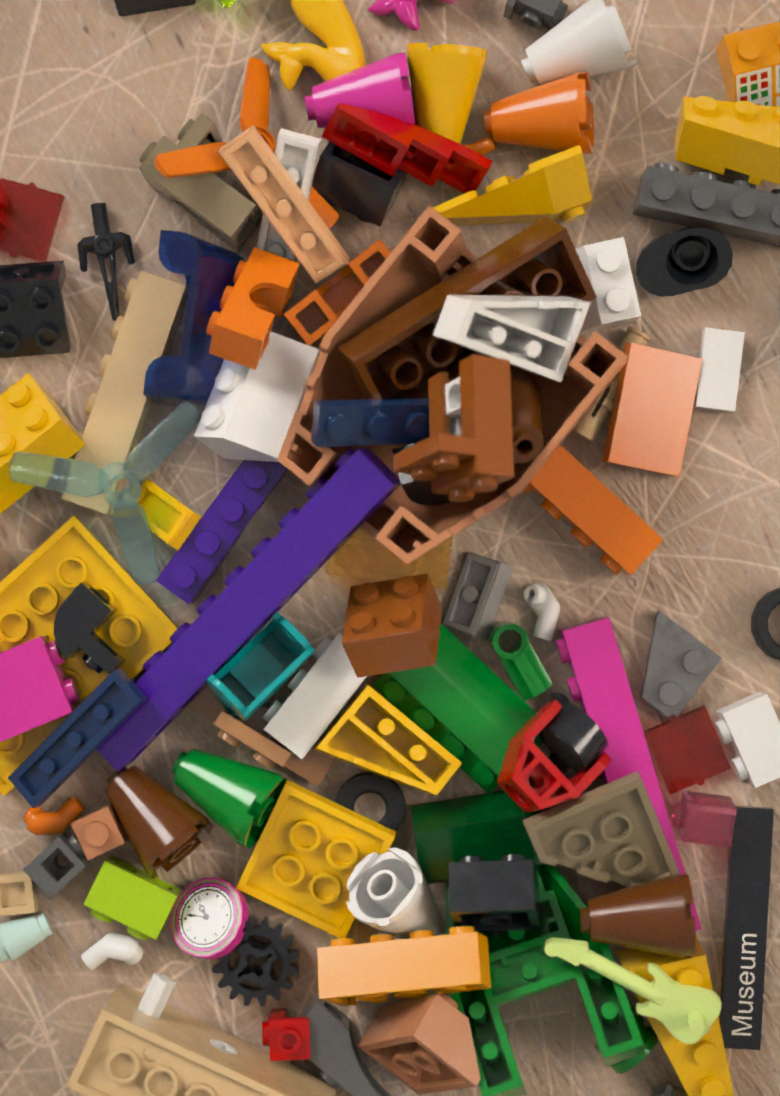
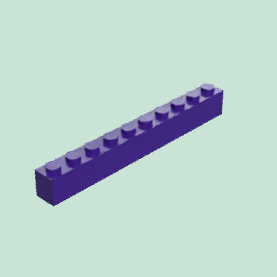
(252, 598)

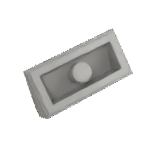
(477, 596)

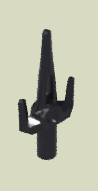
(104, 246)

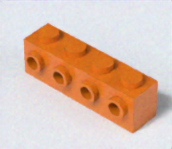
(593, 513)

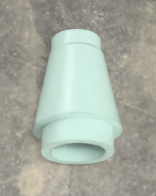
(22, 935)

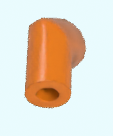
(56, 822)

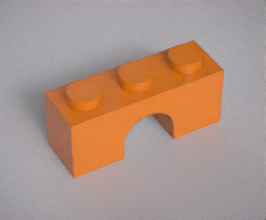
(324, 305)
(249, 308)

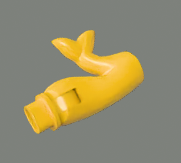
(332, 25)

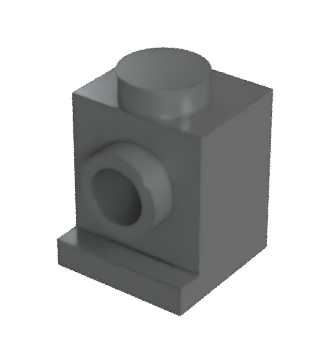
(537, 12)
(46, 870)

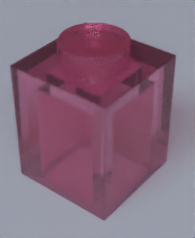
(705, 818)

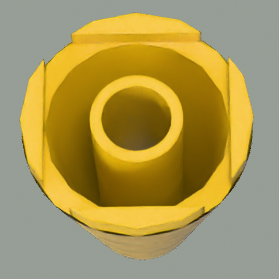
(444, 85)

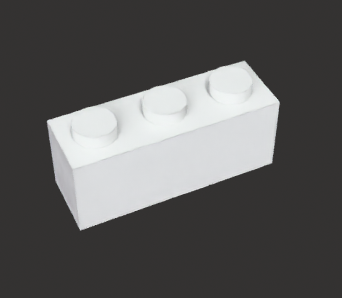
(314, 699)

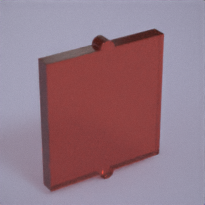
(30, 220)
(687, 749)

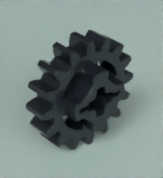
(264, 976)

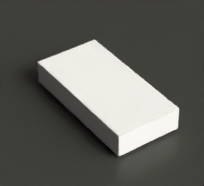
(719, 369)

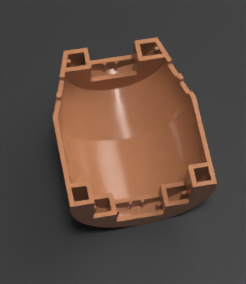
(421, 260)

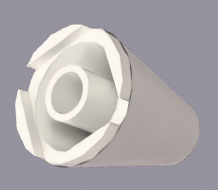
(584, 41)
(391, 895)

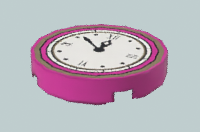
(209, 918)

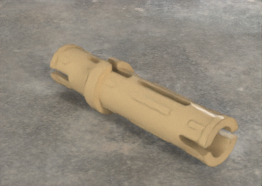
(588, 426)

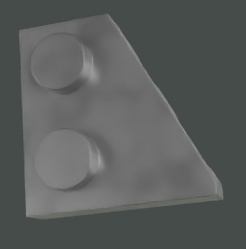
(674, 666)

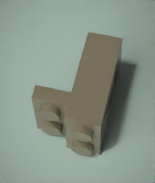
(205, 195)

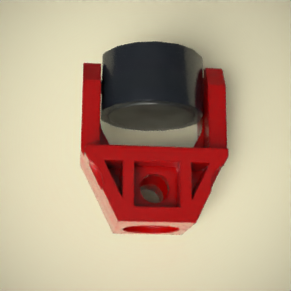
(570, 738)

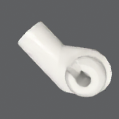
(545, 607)
(113, 946)

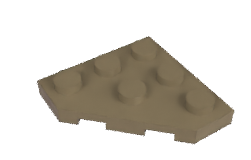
(605, 835)

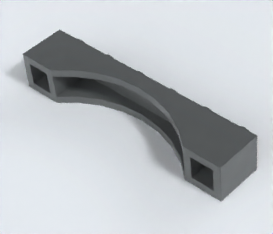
(336, 1051)

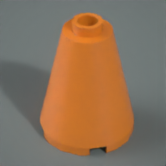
(546, 116)

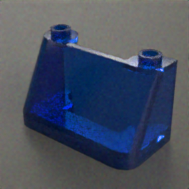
(207, 273)

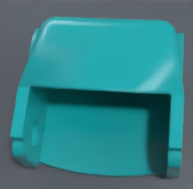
(260, 668)

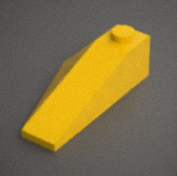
(549, 189)

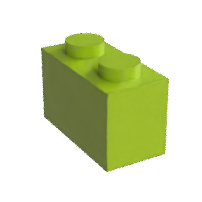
(131, 898)

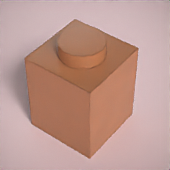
(99, 831)

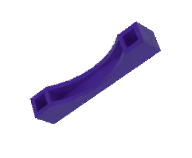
(220, 528)

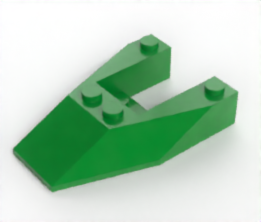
(524, 969)

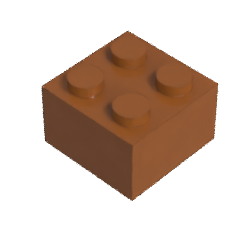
(392, 625)

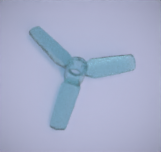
(88, 480)

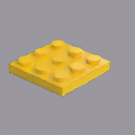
(309, 856)

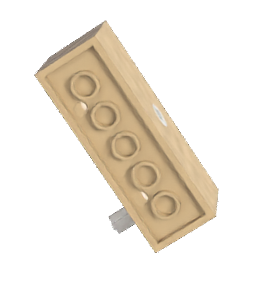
(160, 1051)

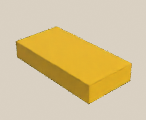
(167, 515)

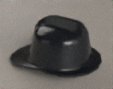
(684, 261)

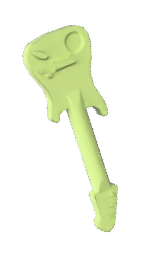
(681, 1008)

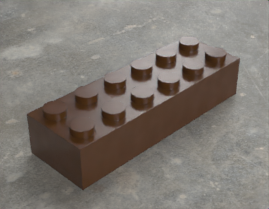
(400, 351)

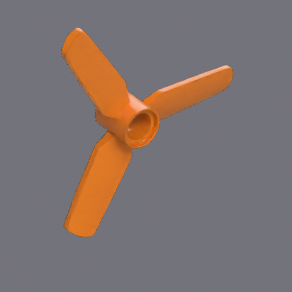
(253, 111)

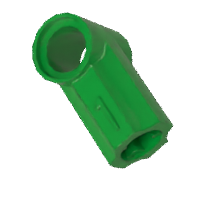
(520, 662)

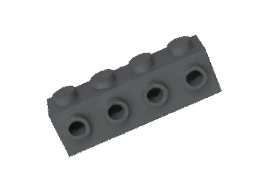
(706, 203)

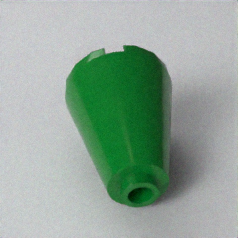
(229, 792)

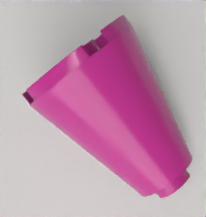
(375, 87)

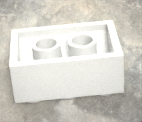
(254, 408)

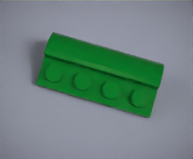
(461, 708)

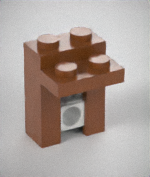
(468, 431)

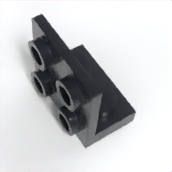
(33, 309)

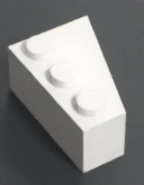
(527, 330)

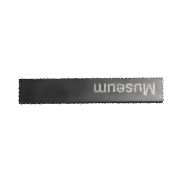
(746, 928)

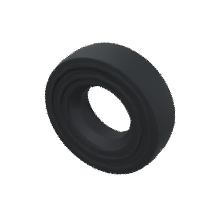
(372, 783)

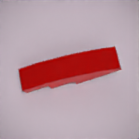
(406, 146)

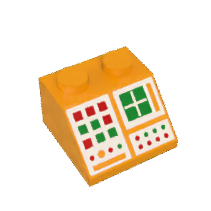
(752, 65)

